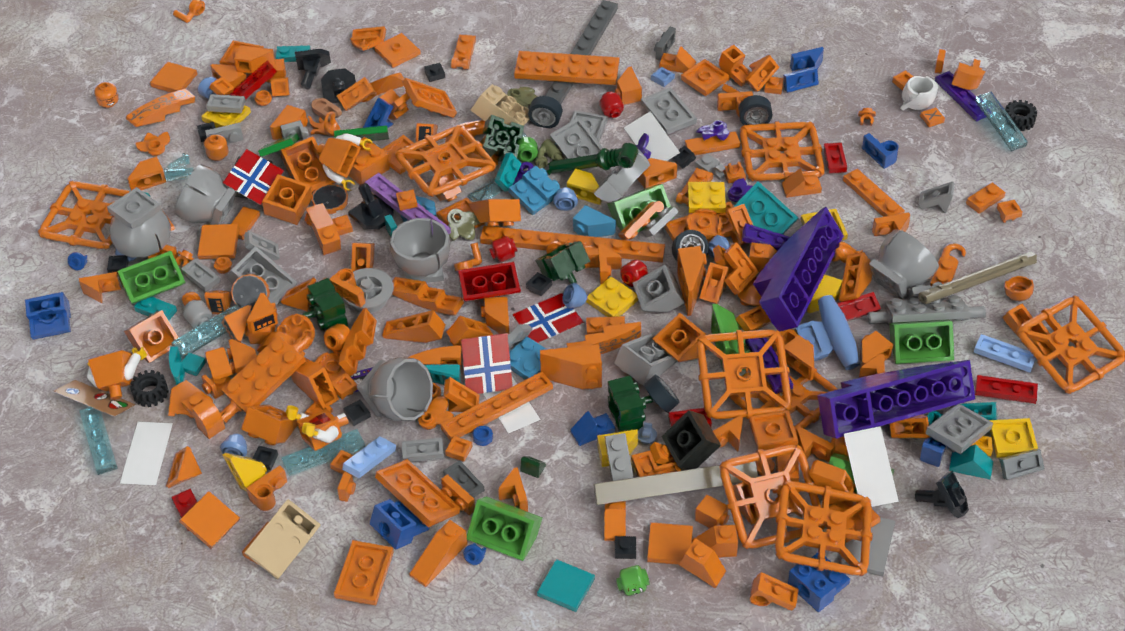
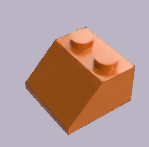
(497, 211)
(153, 335)
(680, 338)
(268, 424)

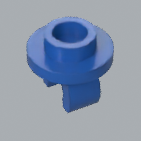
(77, 261)
(474, 554)

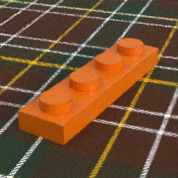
(872, 193)

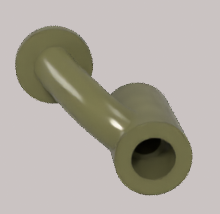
(551, 150)

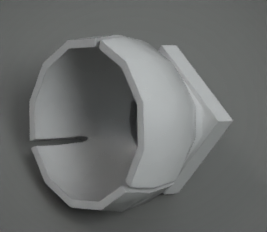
(207, 200)
(135, 224)
(419, 251)
(902, 264)
(398, 389)

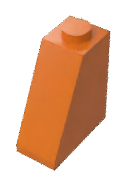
(315, 383)

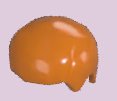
(1019, 288)

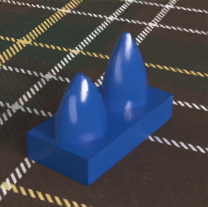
(800, 79)

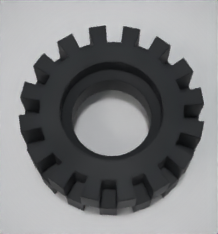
(1027, 111)
(145, 380)

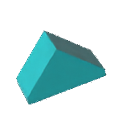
(972, 462)

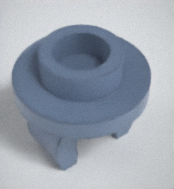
(647, 434)

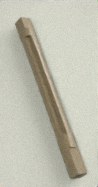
(977, 277)

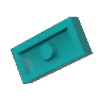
(288, 52)
(507, 171)
(152, 305)

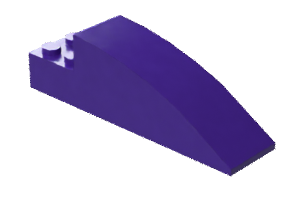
(797, 270)
(894, 396)

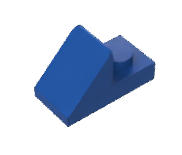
(807, 59)
(379, 114)
(589, 428)
(932, 452)

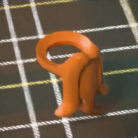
(325, 127)
(843, 251)

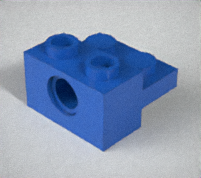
(48, 315)
(396, 523)
(817, 586)

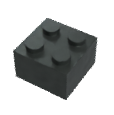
(691, 440)

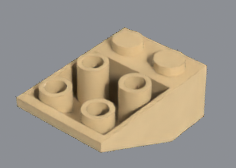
(497, 103)
(282, 539)

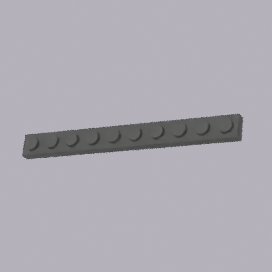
(586, 44)

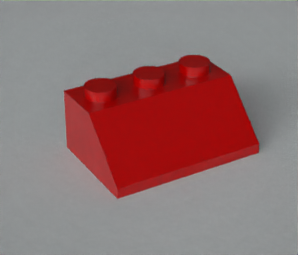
(488, 281)

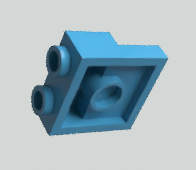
(535, 190)

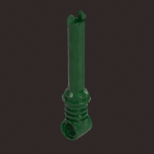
(604, 159)

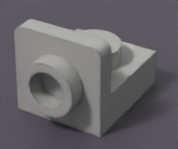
(293, 128)

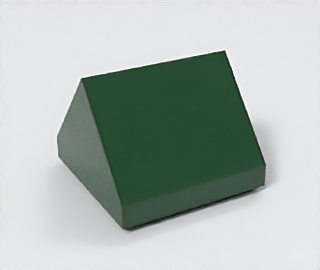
(532, 466)

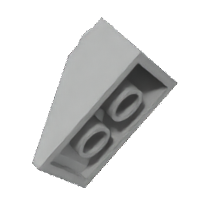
(261, 265)
(643, 358)

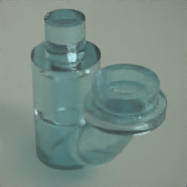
(174, 172)

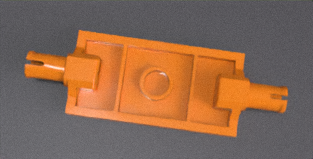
(263, 375)

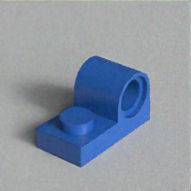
(883, 153)

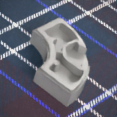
(519, 334)

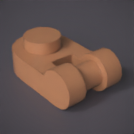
(321, 107)

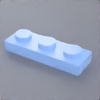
(1005, 353)
(369, 457)

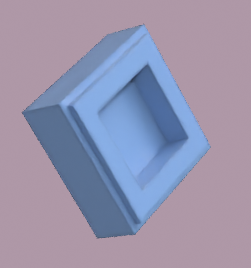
(662, 76)

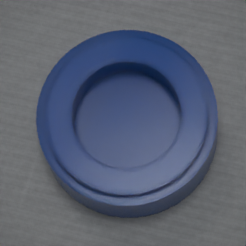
(482, 435)

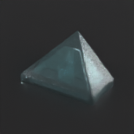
(485, 191)

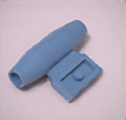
(831, 334)

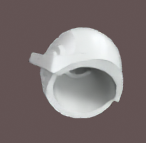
(919, 93)

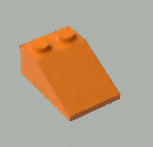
(304, 164)
(690, 274)
(573, 366)

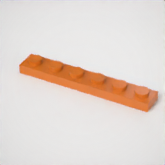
(497, 406)

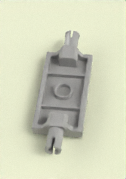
(913, 310)

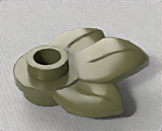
(523, 95)
(464, 226)

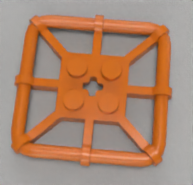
(771, 150)
(454, 156)
(77, 217)
(1071, 356)
(735, 383)
(799, 396)
(760, 489)
(813, 535)

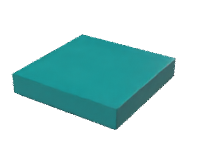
(566, 585)

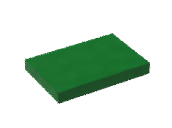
(372, 133)
(278, 145)

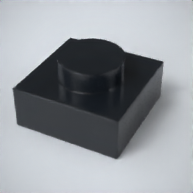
(434, 72)
(201, 130)
(685, 157)
(117, 263)
(539, 284)
(356, 412)
(266, 456)
(625, 547)

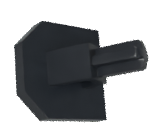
(311, 62)
(336, 82)
(371, 210)
(947, 494)

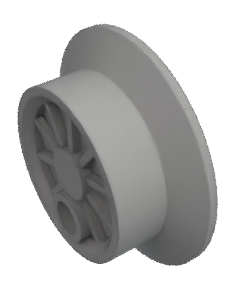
(376, 287)

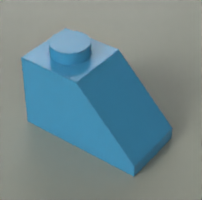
(593, 223)

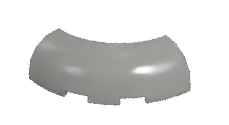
(618, 182)

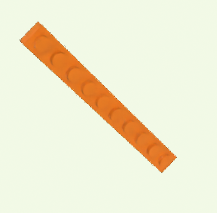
(540, 240)

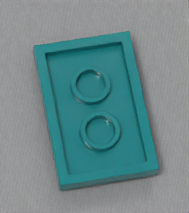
(767, 210)

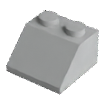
(659, 291)

